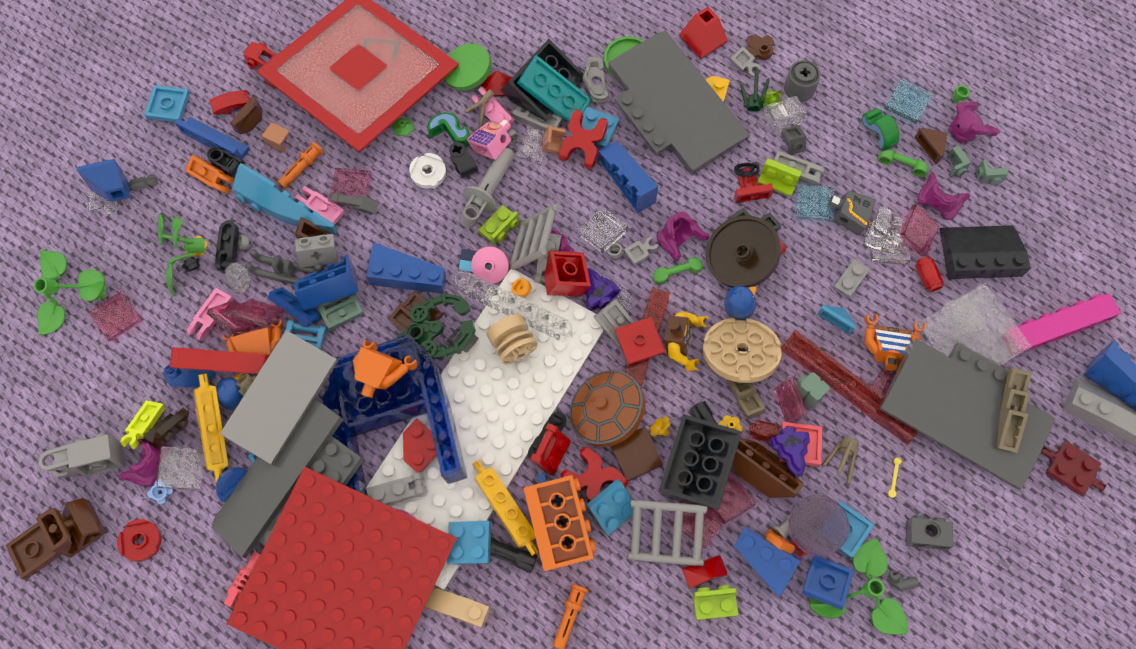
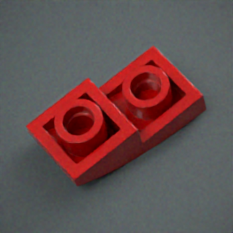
(224, 103)

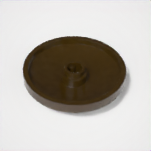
(743, 251)

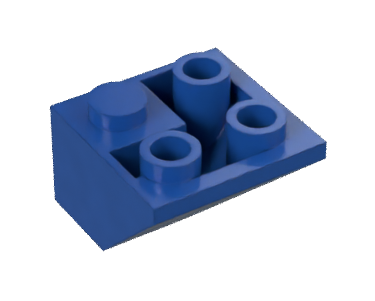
(105, 179)
(185, 377)

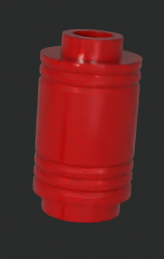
(929, 274)

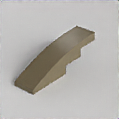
(747, 398)
(1013, 408)

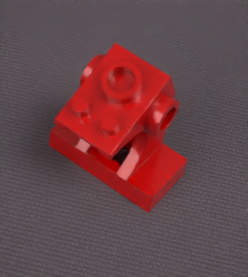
(253, 54)

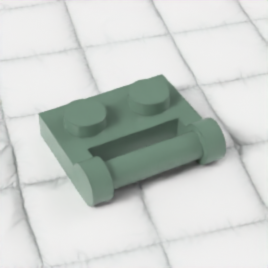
(341, 313)

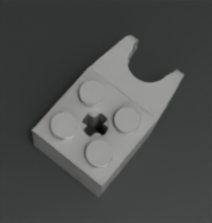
(85, 457)

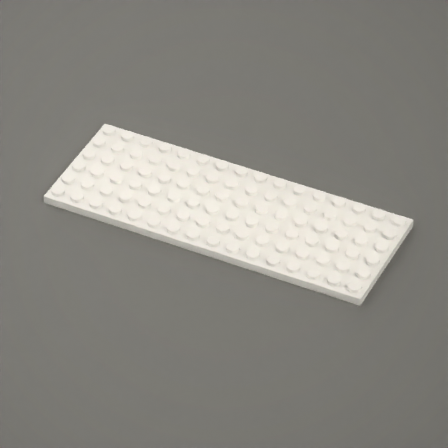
(495, 411)

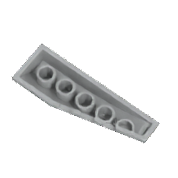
(1101, 409)

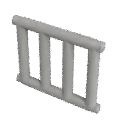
(529, 224)
(655, 555)

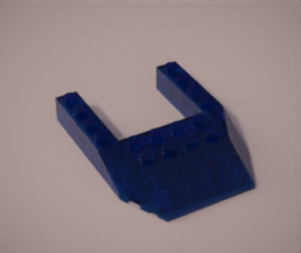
(412, 395)

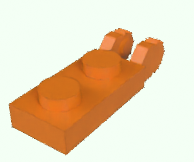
(208, 173)

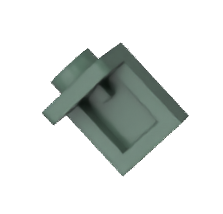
(959, 160)
(993, 176)

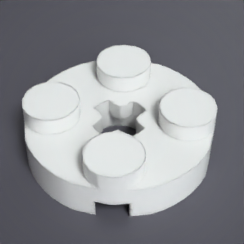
(422, 163)

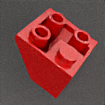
(704, 33)

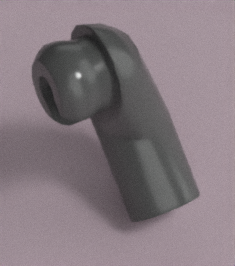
(900, 583)

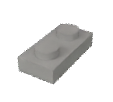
(851, 278)

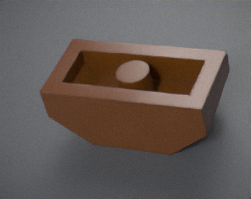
(248, 117)

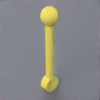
(892, 493)

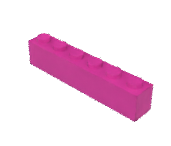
(1069, 320)

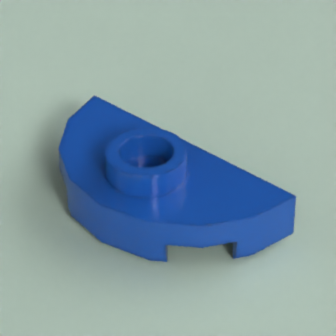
(228, 482)

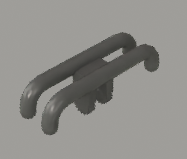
(283, 268)

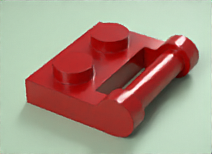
(551, 450)

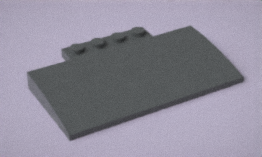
(674, 103)
(959, 407)

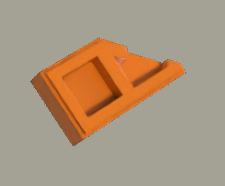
(778, 541)

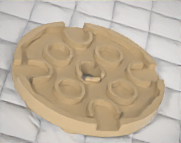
(756, 364)

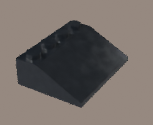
(557, 60)
(984, 252)
(700, 462)

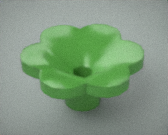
(403, 127)

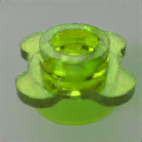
(772, 97)

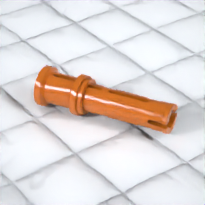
(305, 159)
(573, 606)

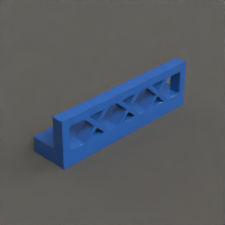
(211, 137)

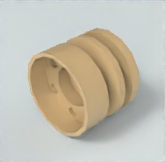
(512, 339)

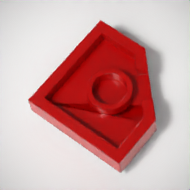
(418, 446)

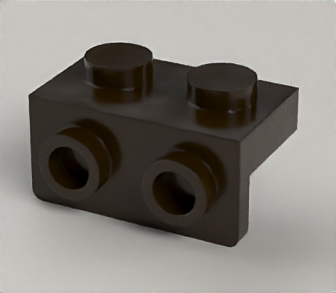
(167, 428)

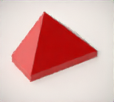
(496, 82)
(711, 570)

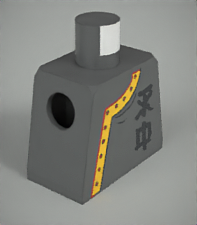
(853, 210)

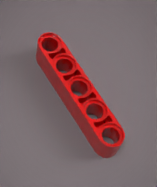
(217, 360)

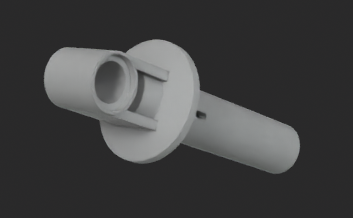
(480, 197)

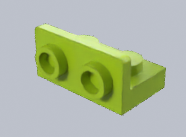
(781, 176)
(498, 225)
(715, 603)

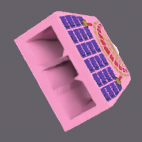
(490, 139)

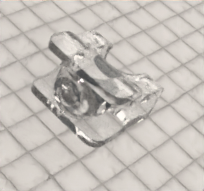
(882, 231)

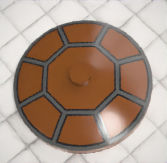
(607, 408)

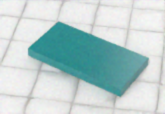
(553, 89)

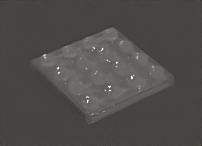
(977, 323)

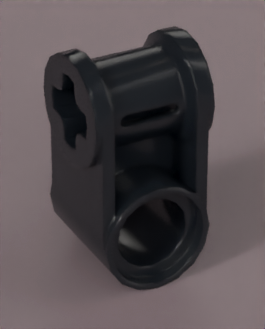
(462, 160)
(227, 162)

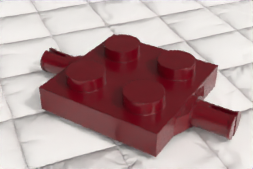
(1073, 468)

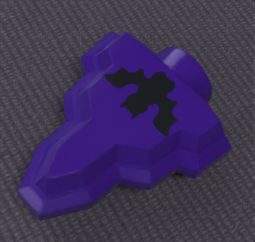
(600, 291)
(792, 448)

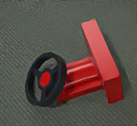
(749, 185)

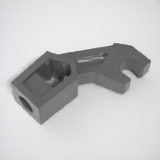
(359, 203)

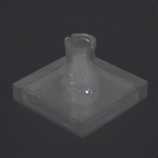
(603, 230)

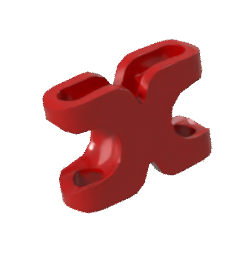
(583, 139)
(595, 477)

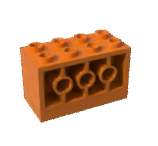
(549, 532)

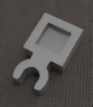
(744, 60)
(639, 252)

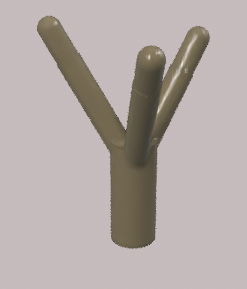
(489, 94)

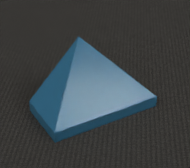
(837, 316)

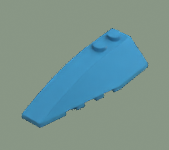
(265, 197)

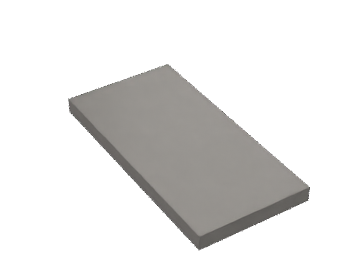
(279, 397)

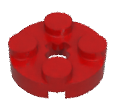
(148, 548)

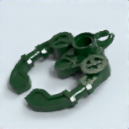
(429, 330)

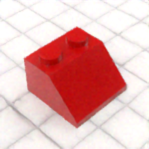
(566, 274)

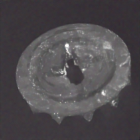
(232, 275)

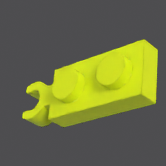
(142, 423)

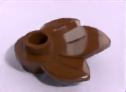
(760, 46)

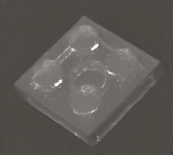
(179, 468)

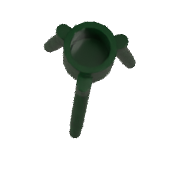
(754, 102)

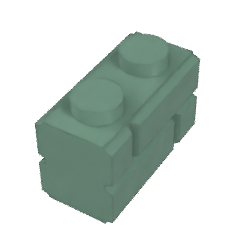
(811, 390)

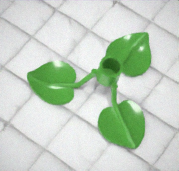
(192, 245)
(52, 266)
(889, 615)

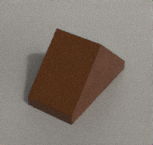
(932, 142)
(308, 229)

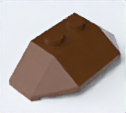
(764, 471)

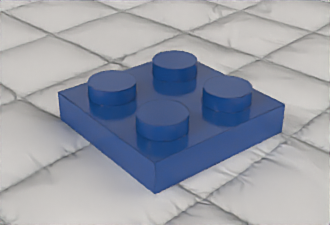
(828, 582)

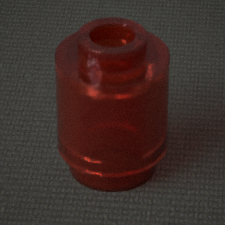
(763, 430)

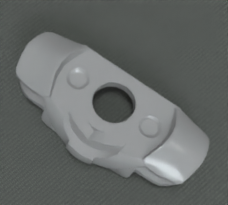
(594, 69)

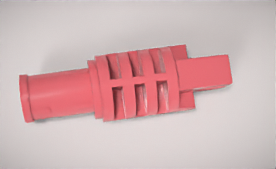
(241, 579)

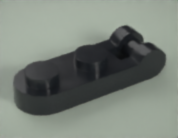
(226, 245)

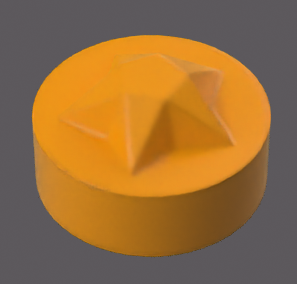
(521, 287)

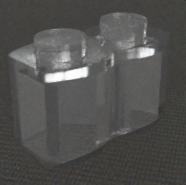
(784, 113)

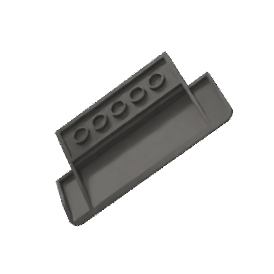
(264, 490)

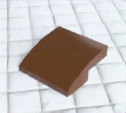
(401, 314)
(637, 455)

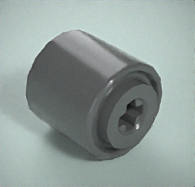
(802, 80)

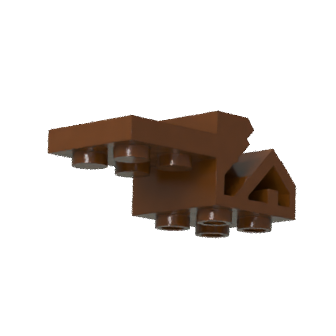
(55, 536)

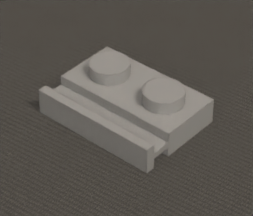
(613, 317)

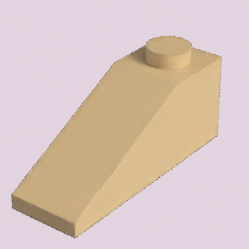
(458, 607)

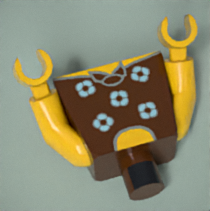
(678, 337)

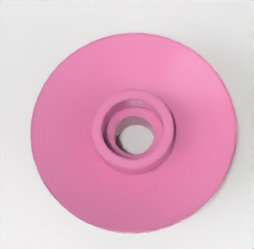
(499, 264)

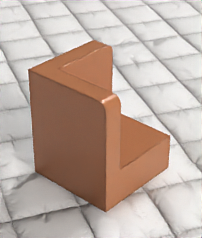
(275, 136)
(552, 139)

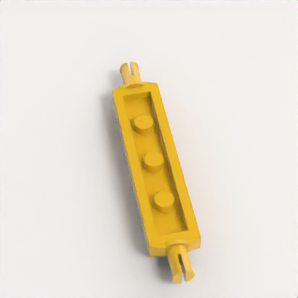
(210, 427)
(505, 507)

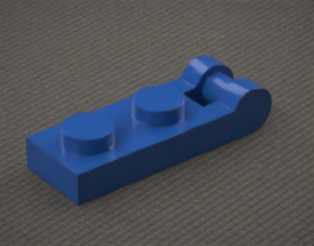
(292, 305)

